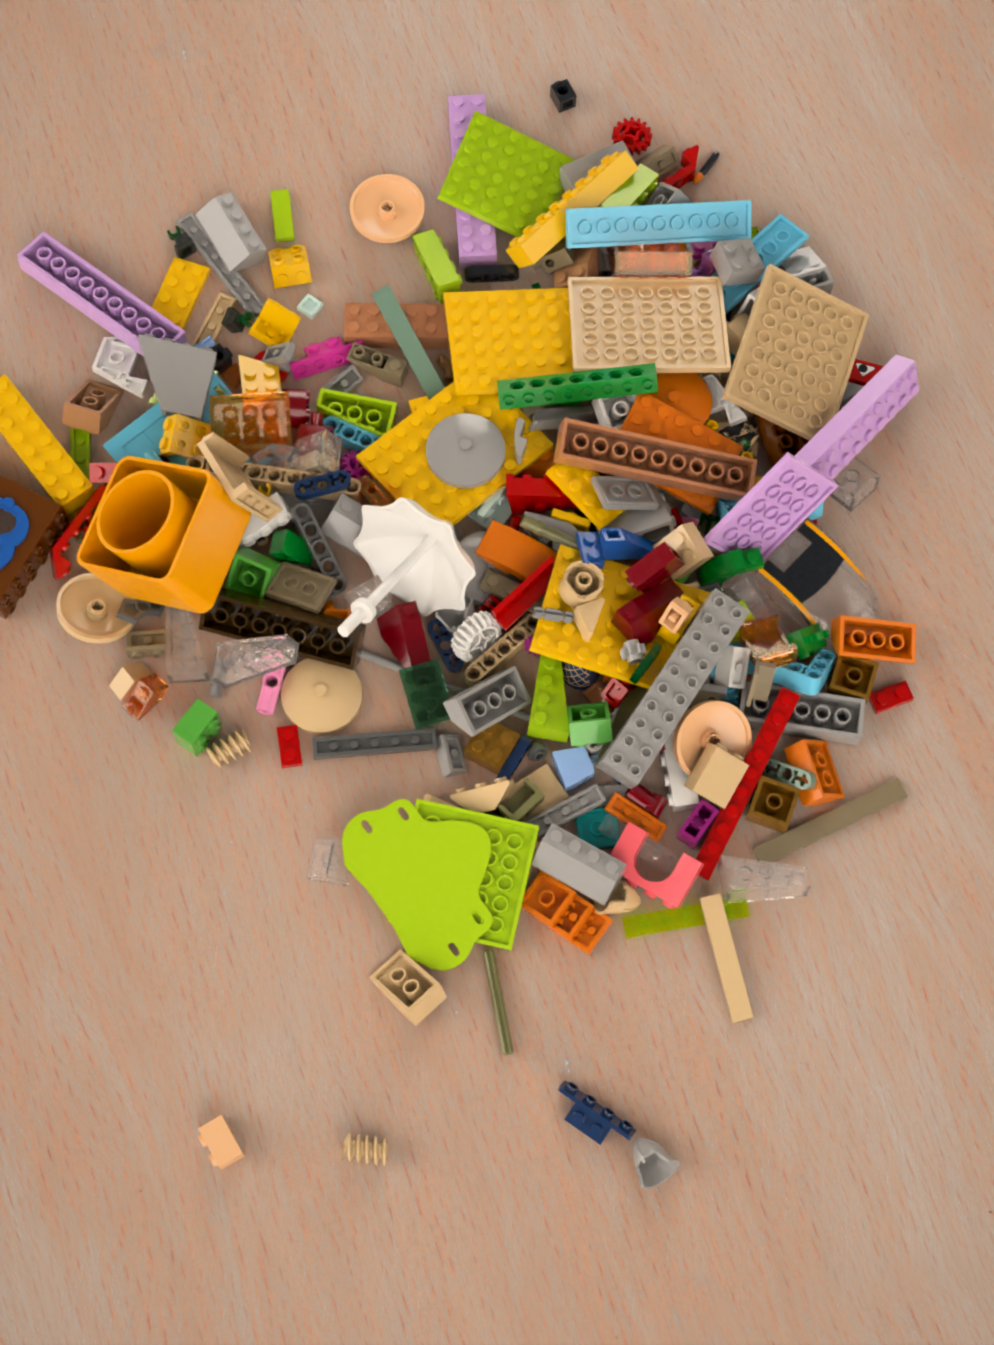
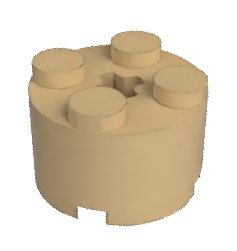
(581, 584)

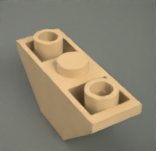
(485, 796)

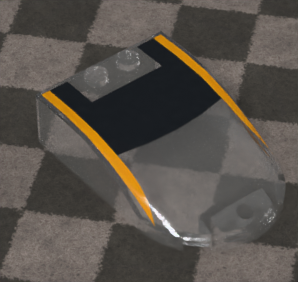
(815, 579)

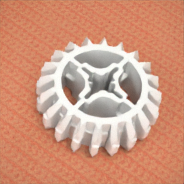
(475, 636)

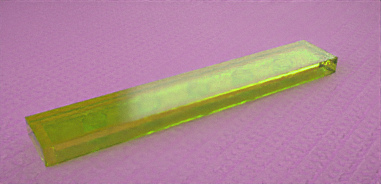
(676, 919)

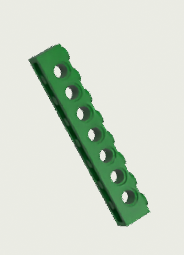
(577, 386)

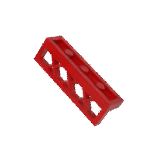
(524, 595)

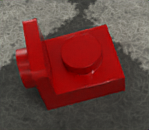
(617, 691)

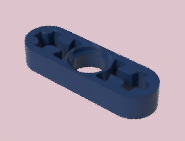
(306, 483)
(434, 635)
(515, 757)

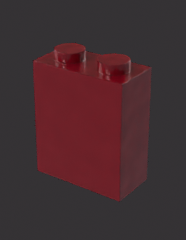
(654, 568)

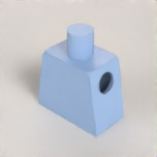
(574, 767)

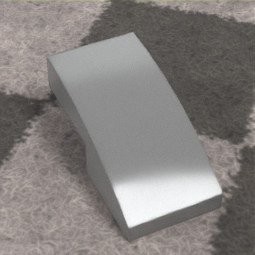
(520, 443)

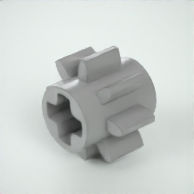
(633, 651)

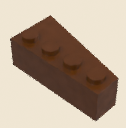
(777, 440)

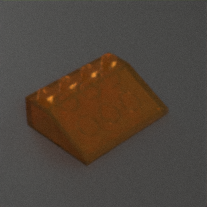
(653, 260)
(252, 420)

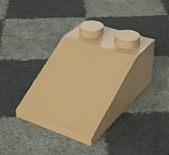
(408, 987)

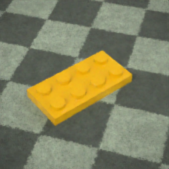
(181, 291)
(578, 488)

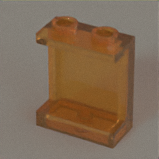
(767, 641)

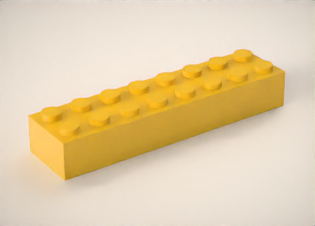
(588, 193)
(41, 450)

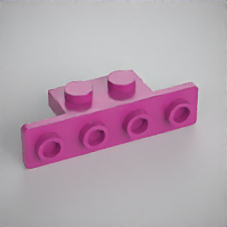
(322, 357)

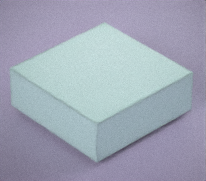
(310, 306)

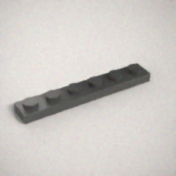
(374, 743)

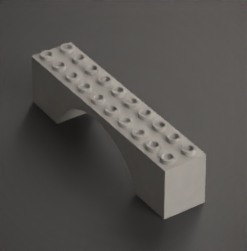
(673, 689)

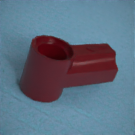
(648, 801)

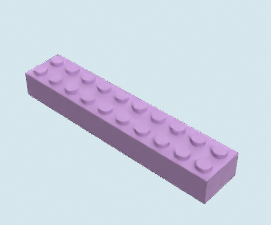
(474, 236)
(94, 293)
(862, 417)

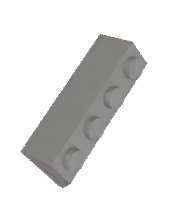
(231, 233)
(344, 523)
(488, 701)
(578, 864)

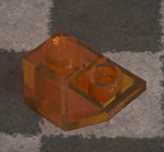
(145, 696)

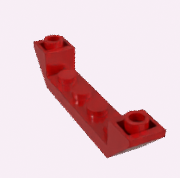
(687, 172)
(59, 564)

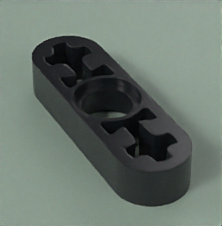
(491, 273)

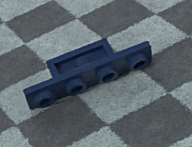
(592, 1117)

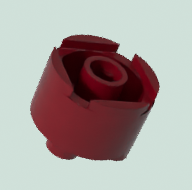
(299, 406)

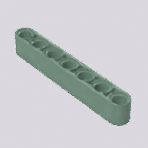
(408, 341)

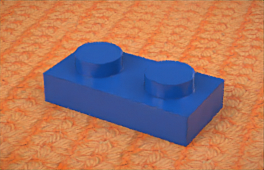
(590, 548)

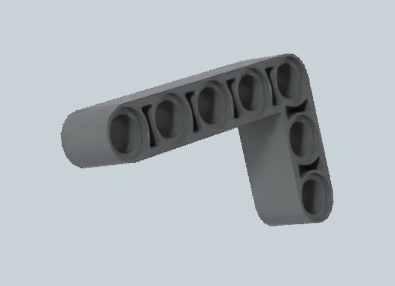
(310, 542)

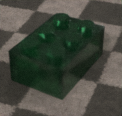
(425, 692)

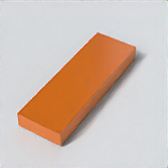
(630, 812)

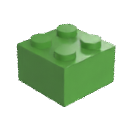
(251, 572)
(589, 724)
(197, 727)

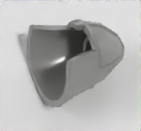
(453, 618)
(652, 1163)

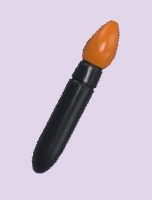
(706, 167)

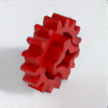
(632, 135)

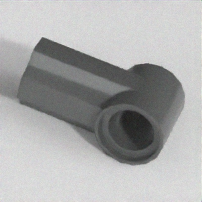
(604, 261)

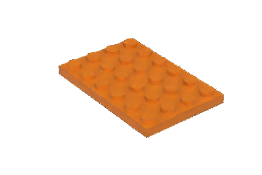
(659, 420)

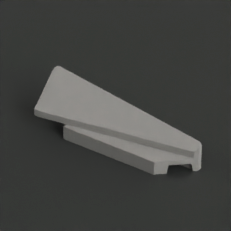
(551, 418)

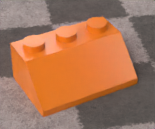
(816, 758)

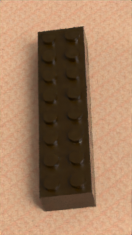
(250, 616)

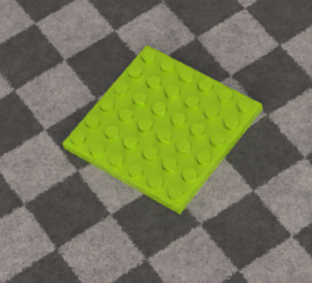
(503, 176)
(507, 869)

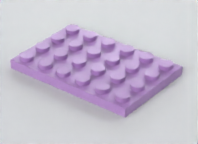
(772, 508)

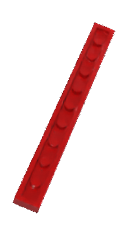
(757, 761)

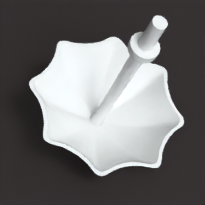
(413, 558)

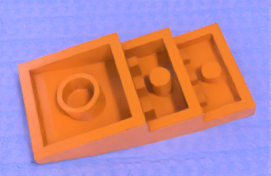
(512, 550)
(565, 912)

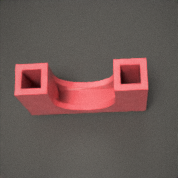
(672, 889)

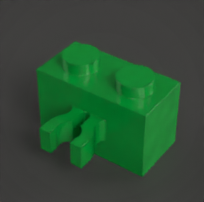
(290, 548)
(808, 640)

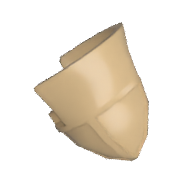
(621, 901)

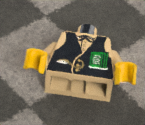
(742, 434)

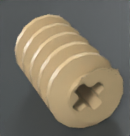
(229, 748)
(365, 1149)

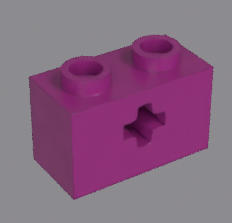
(697, 824)

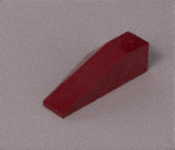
(642, 614)
(404, 634)

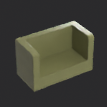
(522, 802)

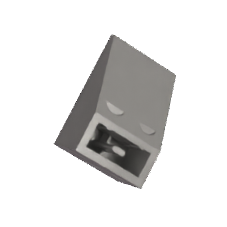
(809, 268)
(562, 526)

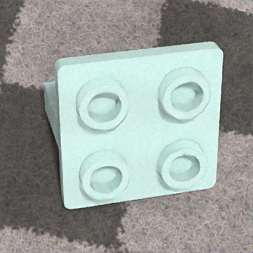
(494, 508)

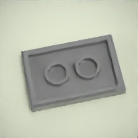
(624, 493)

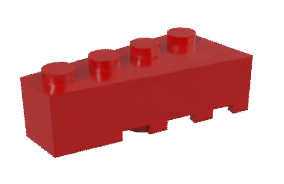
(535, 495)

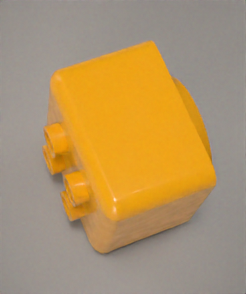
(164, 534)

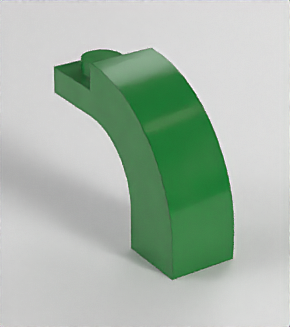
(729, 565)

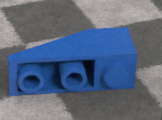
(622, 544)

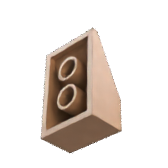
(584, 265)
(91, 406)

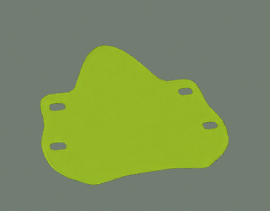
(422, 879)

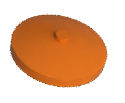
(686, 394)

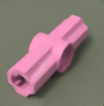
(269, 695)

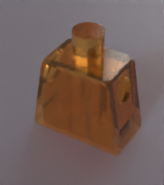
(375, 492)

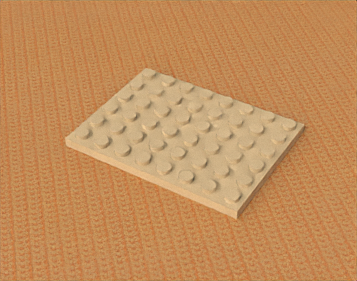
(647, 322)
(795, 354)

